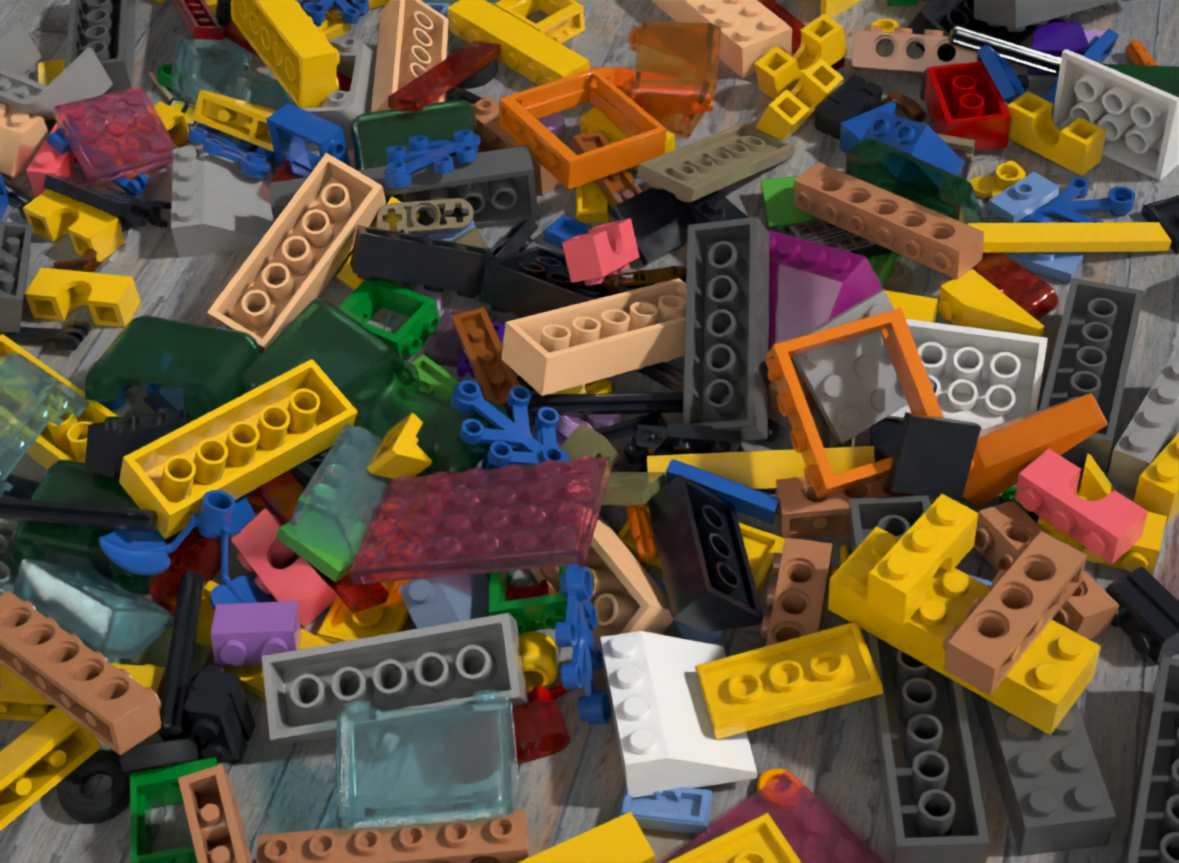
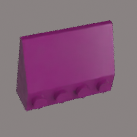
(812, 285)

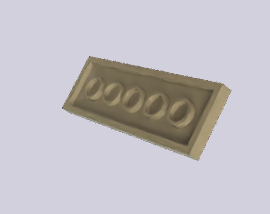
(714, 162)

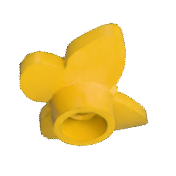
(1005, 176)

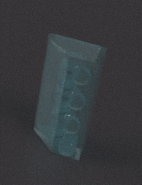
(340, 497)
(92, 607)

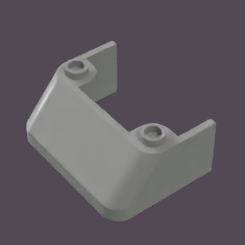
(79, 81)
(341, 107)

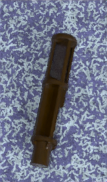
(643, 278)

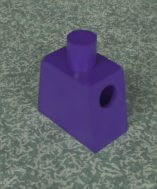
(1057, 37)

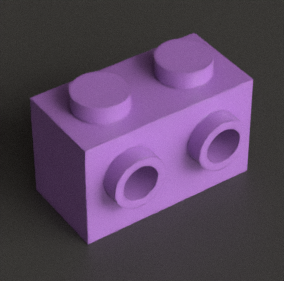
(253, 630)

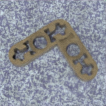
(409, 225)

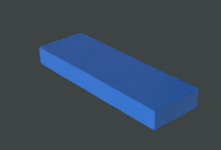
(742, 497)

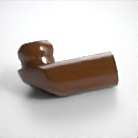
(907, 105)

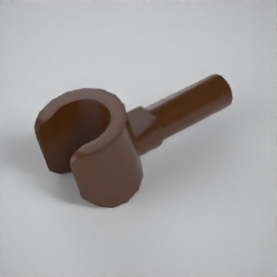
(84, 264)

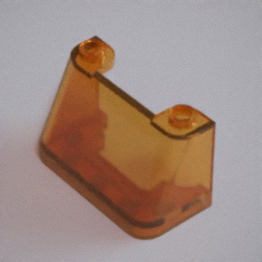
(674, 71)

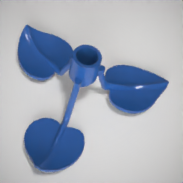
(218, 516)

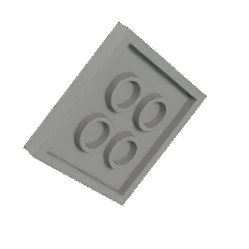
(853, 378)

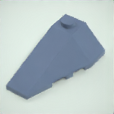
(446, 599)

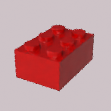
(967, 104)

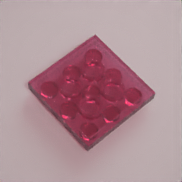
(115, 134)

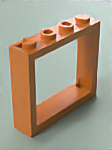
(521, 110)
(793, 404)

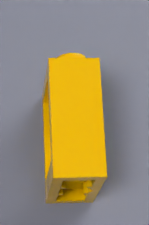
(565, 16)

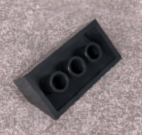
(703, 558)

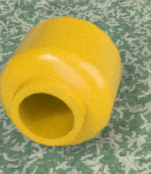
(539, 659)

